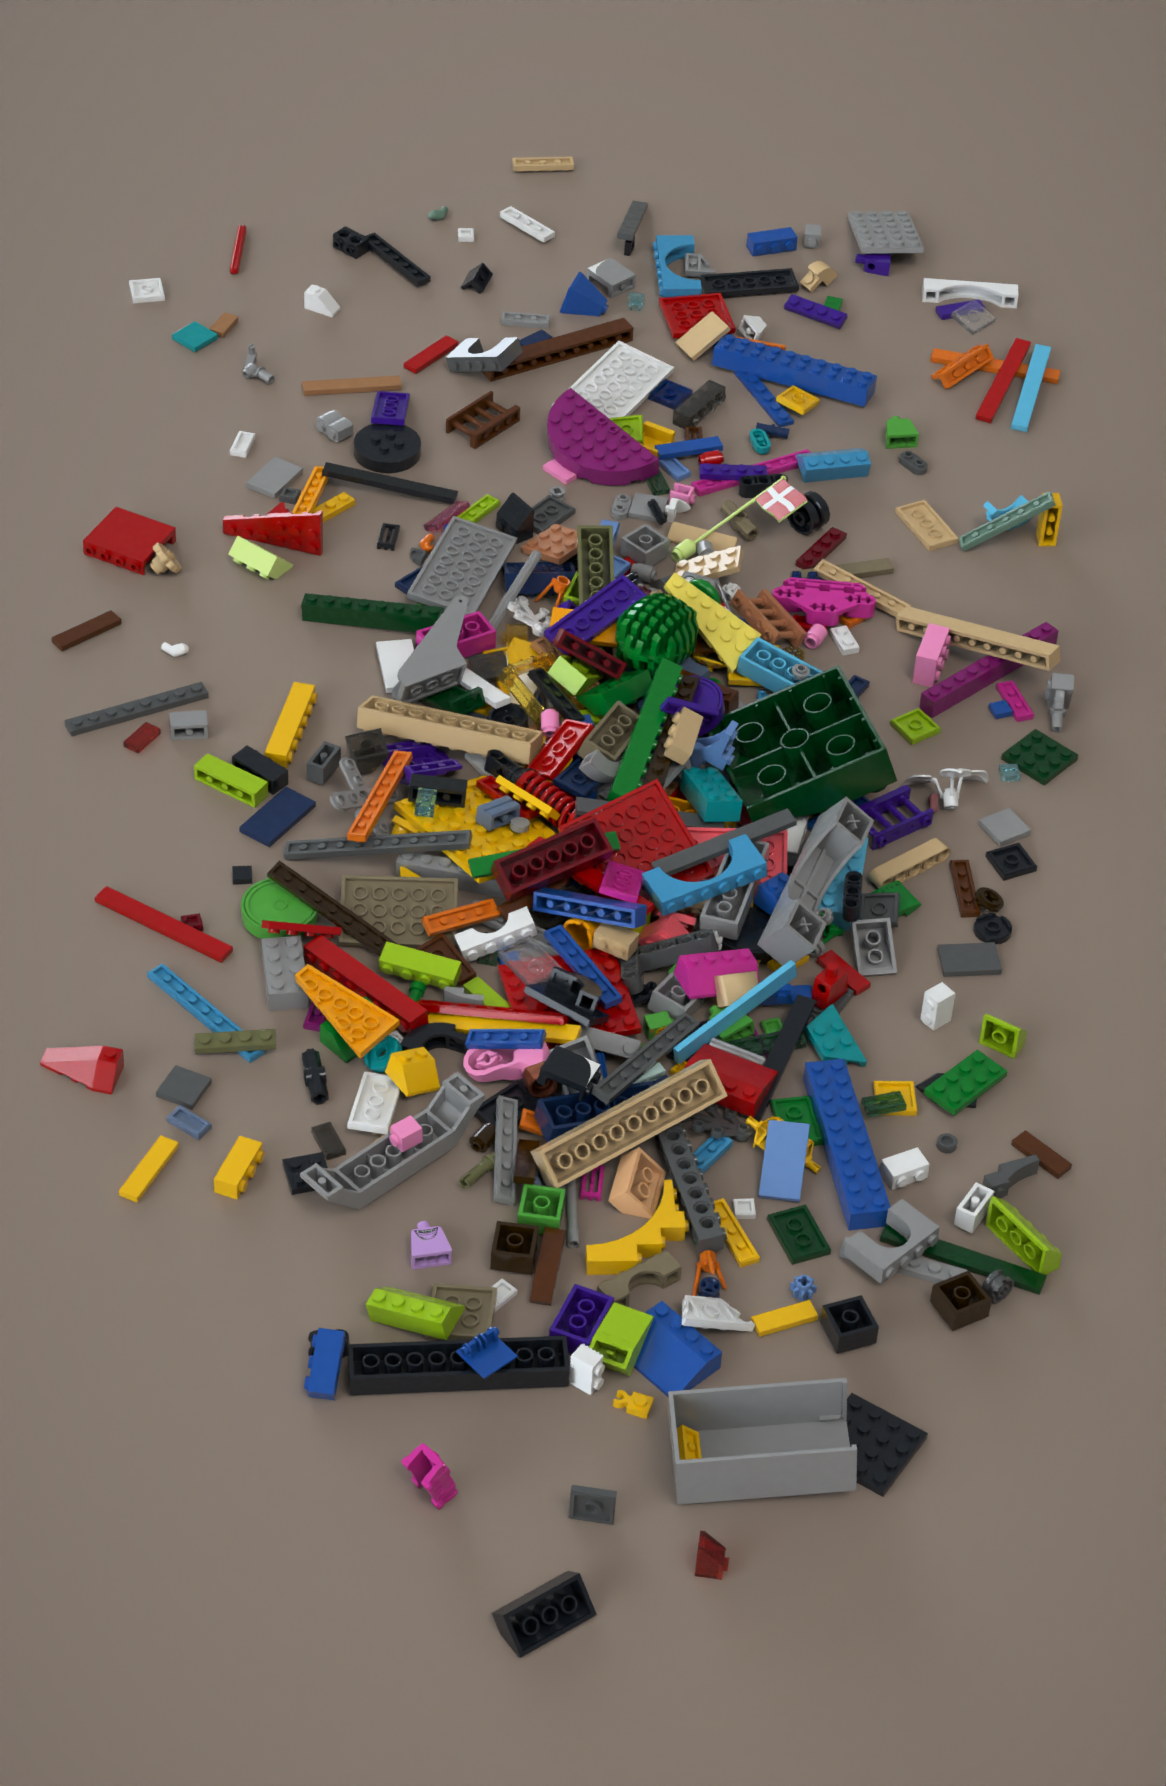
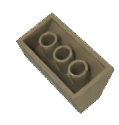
(611, 733)

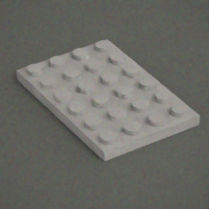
(885, 232)

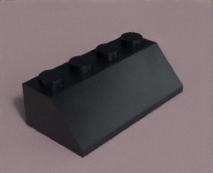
(544, 1613)

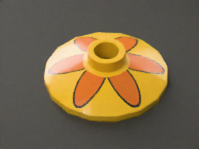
(710, 664)

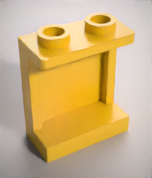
(656, 435)

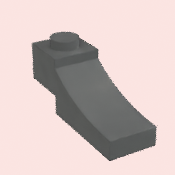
(1010, 1173)

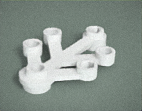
(524, 614)

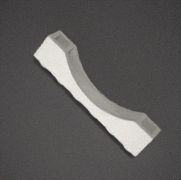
(997, 293)

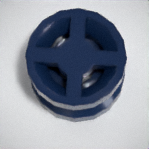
(709, 1287)

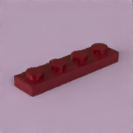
(821, 548)

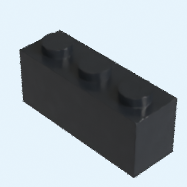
(262, 767)
(449, 790)

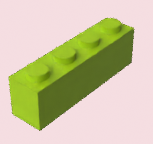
(231, 780)
(419, 966)

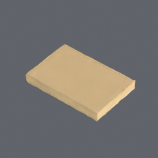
(703, 336)

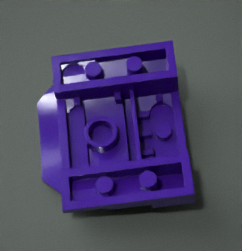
(425, 761)

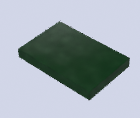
(799, 1234)

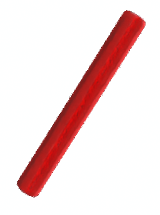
(238, 248)

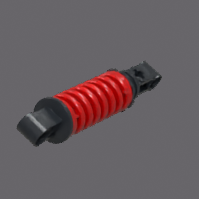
(534, 784)

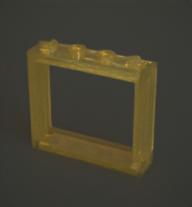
(520, 691)

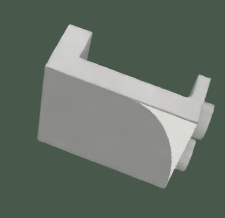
(613, 276)

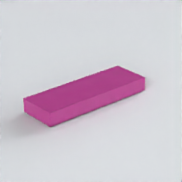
(1014, 698)

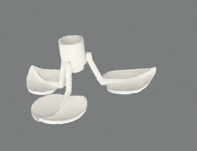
(951, 795)

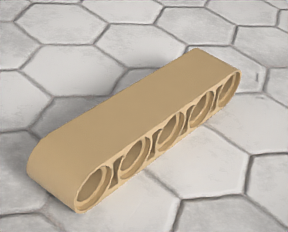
(910, 863)

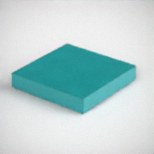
(194, 336)

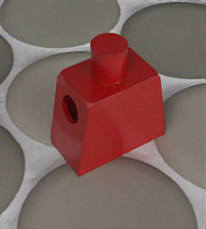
(829, 985)

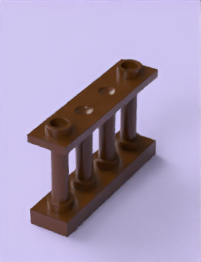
(485, 431)

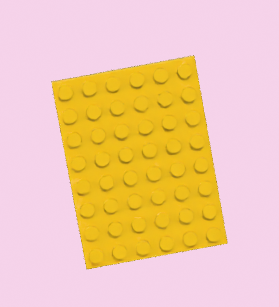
(483, 841)

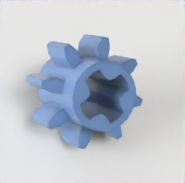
(803, 1287)

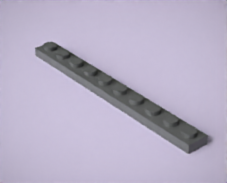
(378, 844)

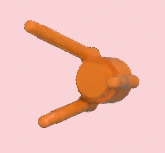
(560, 587)
(708, 1263)

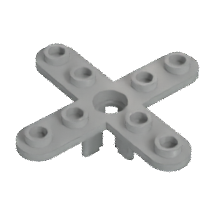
(351, 799)

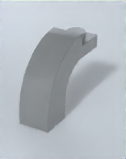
(599, 768)

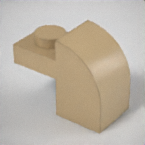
(818, 273)

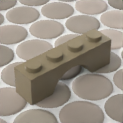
(659, 1271)

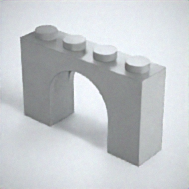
(883, 1261)

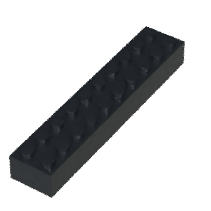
(438, 1368)

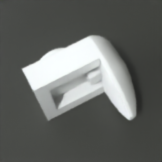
(675, 506)

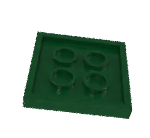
(1040, 757)

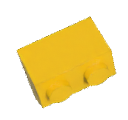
(413, 1071)

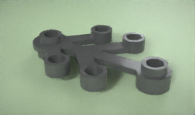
(716, 1124)

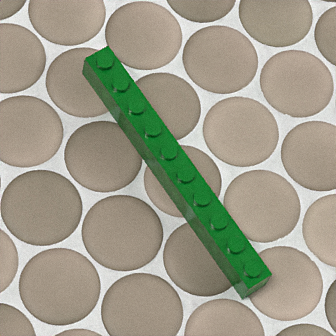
(646, 730)

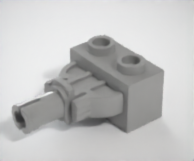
(1058, 696)

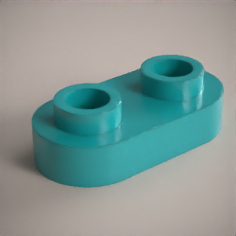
(760, 441)

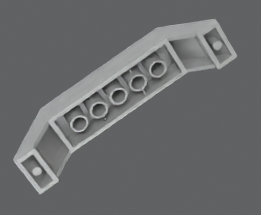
(385, 1166)

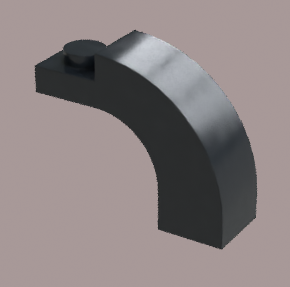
(578, 986)
(435, 1036)

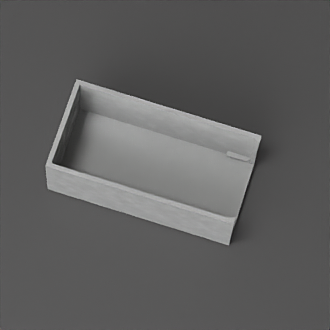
(764, 1441)

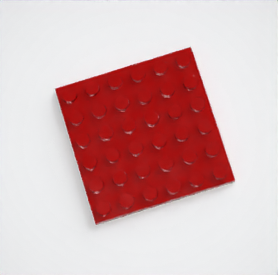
(646, 831)
(623, 1016)

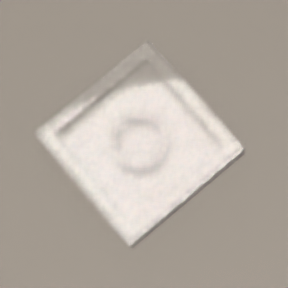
(973, 317)

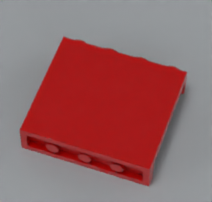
(127, 539)

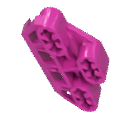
(825, 600)

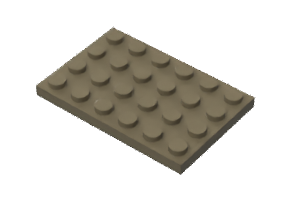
(398, 905)

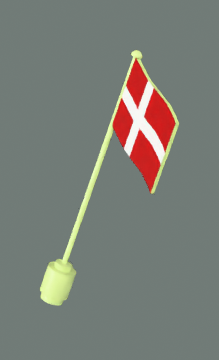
(778, 500)

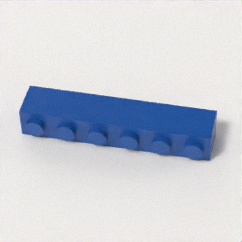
(590, 907)

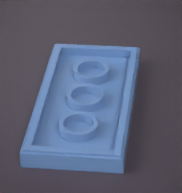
(784, 1161)

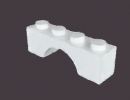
(476, 944)

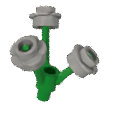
(830, 931)

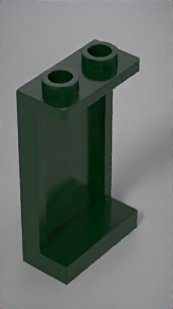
(456, 700)

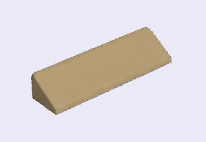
(680, 532)

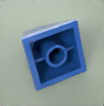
(584, 298)

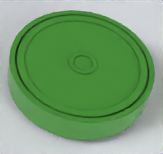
(273, 903)

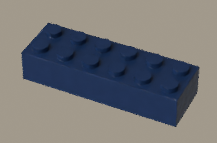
(565, 1112)

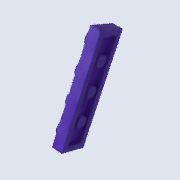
(815, 311)
(729, 472)

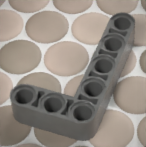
(663, 954)

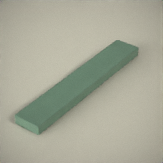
(1007, 521)

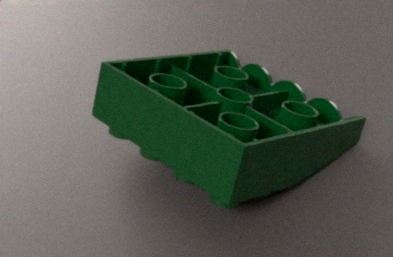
(805, 749)

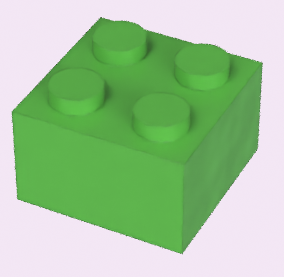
(541, 1206)

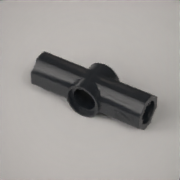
(315, 1076)

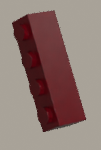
(589, 653)

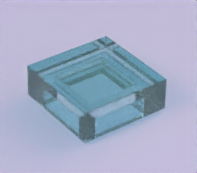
(1009, 772)

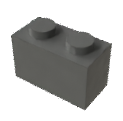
(323, 763)

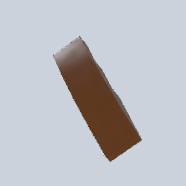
(547, 1266)

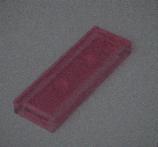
(446, 515)

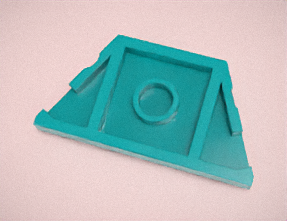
(833, 1038)

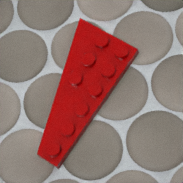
(286, 530)

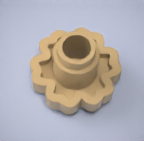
(164, 560)

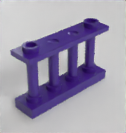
(889, 803)

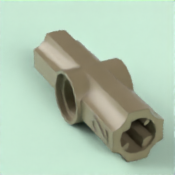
(741, 521)

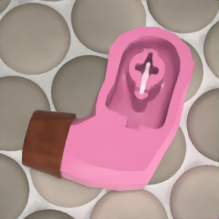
(510, 1064)

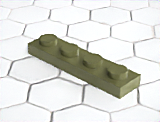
(235, 1041)

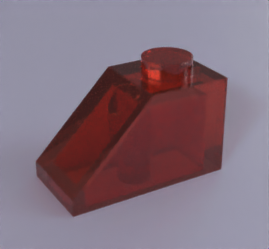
(710, 1558)

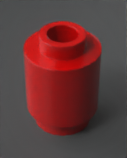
(711, 457)

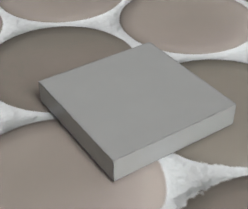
(640, 509)
(1004, 827)

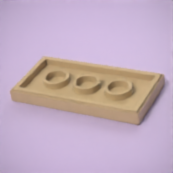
(926, 525)

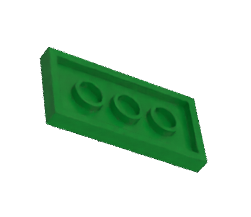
(965, 1082)

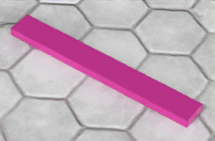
(774, 466)

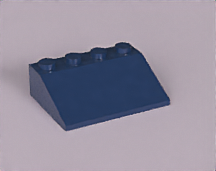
(539, 578)

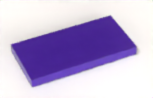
(390, 408)

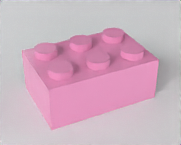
(931, 655)

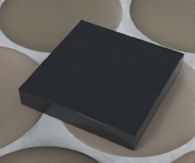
(1011, 861)

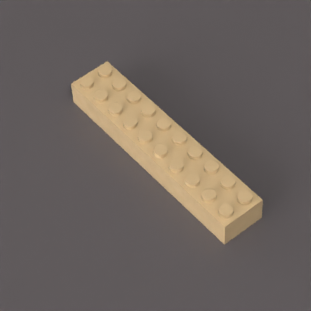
(449, 729)
(629, 1124)

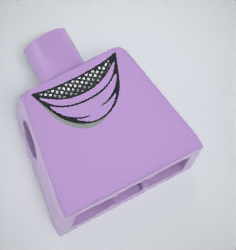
(429, 1247)

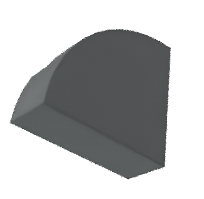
(418, 556)

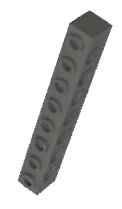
(690, 1189)

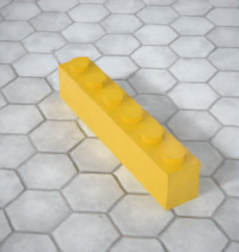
(291, 723)

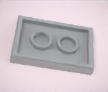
(274, 477)

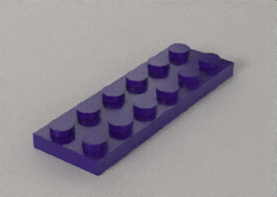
(598, 611)

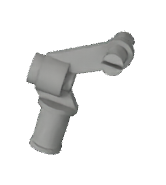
(251, 370)

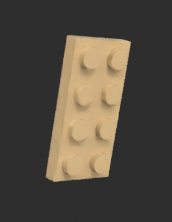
(714, 564)

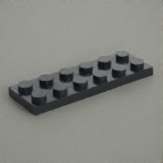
(750, 282)

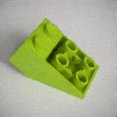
(621, 1337)

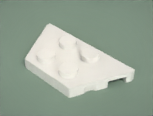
(712, 1313)

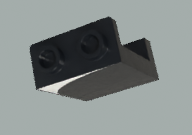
(570, 1070)

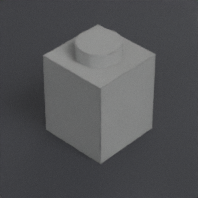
(812, 236)

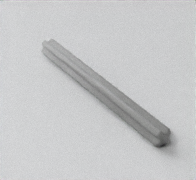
(515, 588)

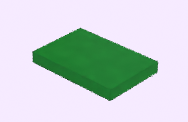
(800, 1111)

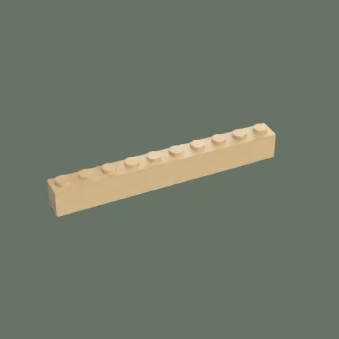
(982, 638)

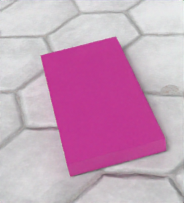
(621, 882)

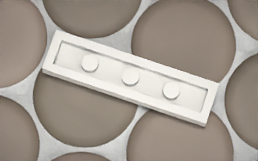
(527, 224)

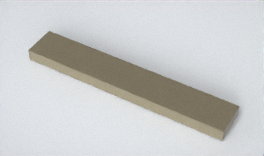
(862, 568)

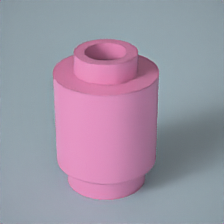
(815, 636)
(549, 722)

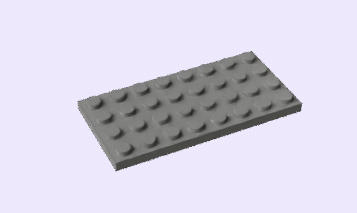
(462, 564)

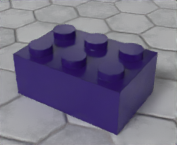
(581, 1316)

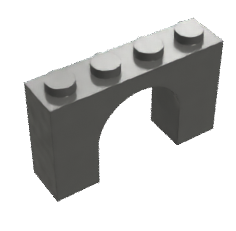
(471, 357)

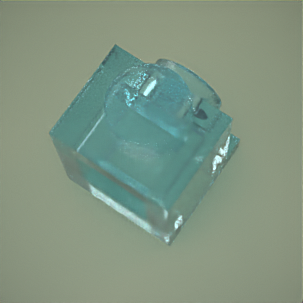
(425, 802)

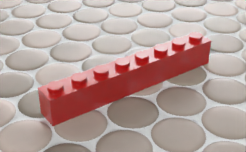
(357, 977)

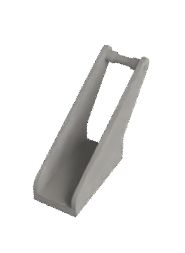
(436, 660)

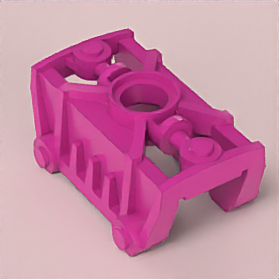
(431, 1473)

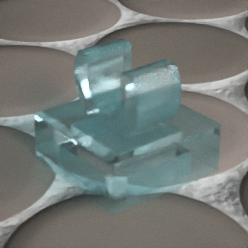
(636, 299)

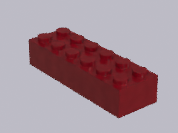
(551, 860)

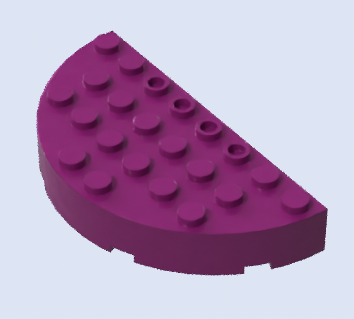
(594, 445)

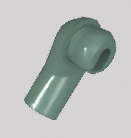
(438, 214)

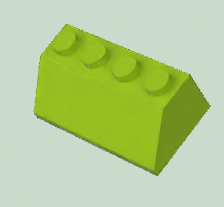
(1022, 1237)
(413, 1312)

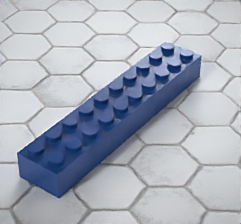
(795, 369)
(847, 1144)

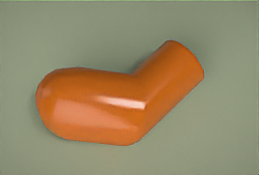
(425, 543)

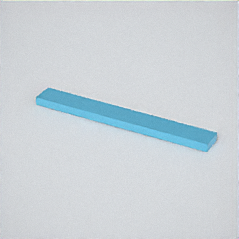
(1031, 388)
(735, 1011)

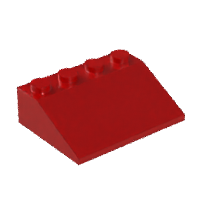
(742, 1079)

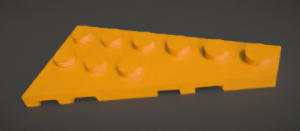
(352, 1016)

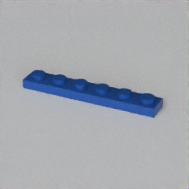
(765, 398)
(581, 963)

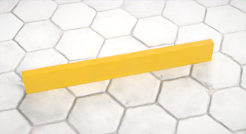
(555, 1033)

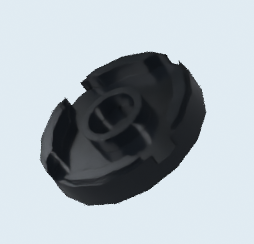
(992, 928)

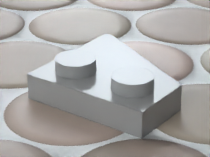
(696, 265)

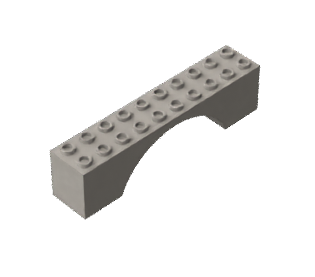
(794, 923)

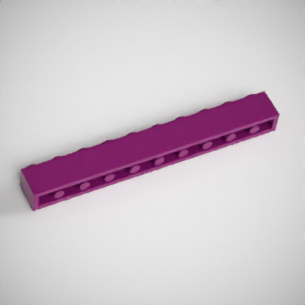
(977, 676)

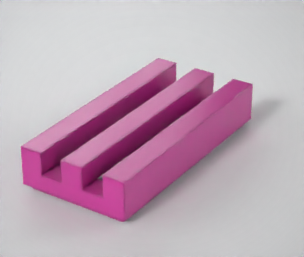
(591, 1194)

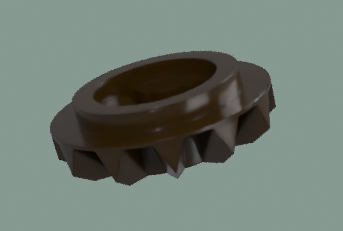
(989, 899)

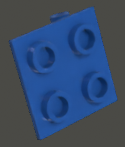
(486, 1353)

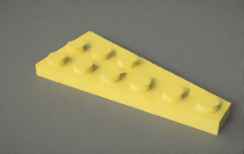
(717, 625)

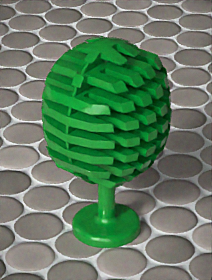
(659, 629)

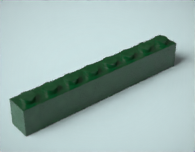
(368, 613)

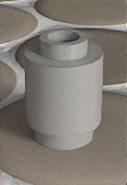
(645, 572)

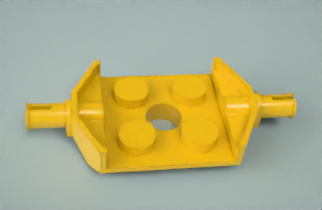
(760, 1140)

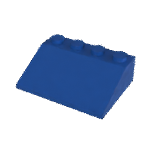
(675, 1354)

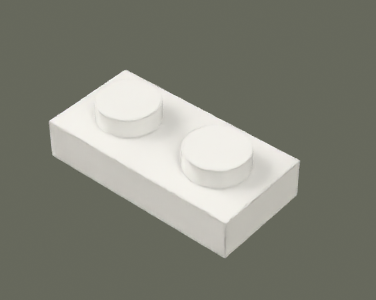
(844, 640)

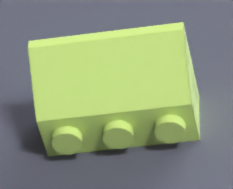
(258, 559)

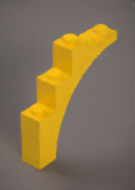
(650, 1239)

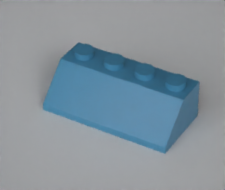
(834, 464)

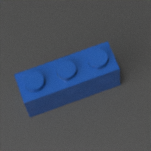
(771, 241)
(325, 1363)

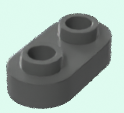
(913, 463)

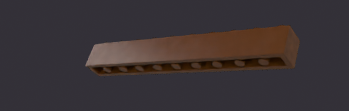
(566, 347)

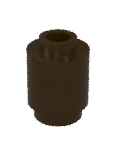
(483, 1138)

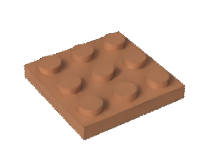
(555, 544)

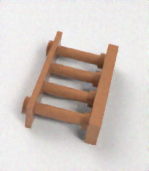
(776, 614)

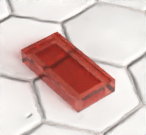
(142, 737)

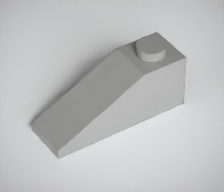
(610, 1042)

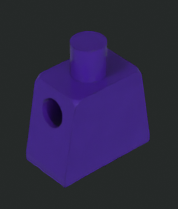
(875, 263)

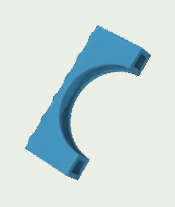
(667, 250)
(673, 894)

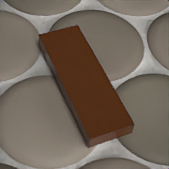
(1048, 1158)

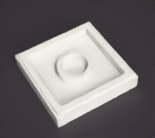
(146, 290)

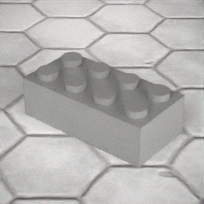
(281, 961)

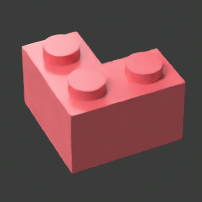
(661, 929)

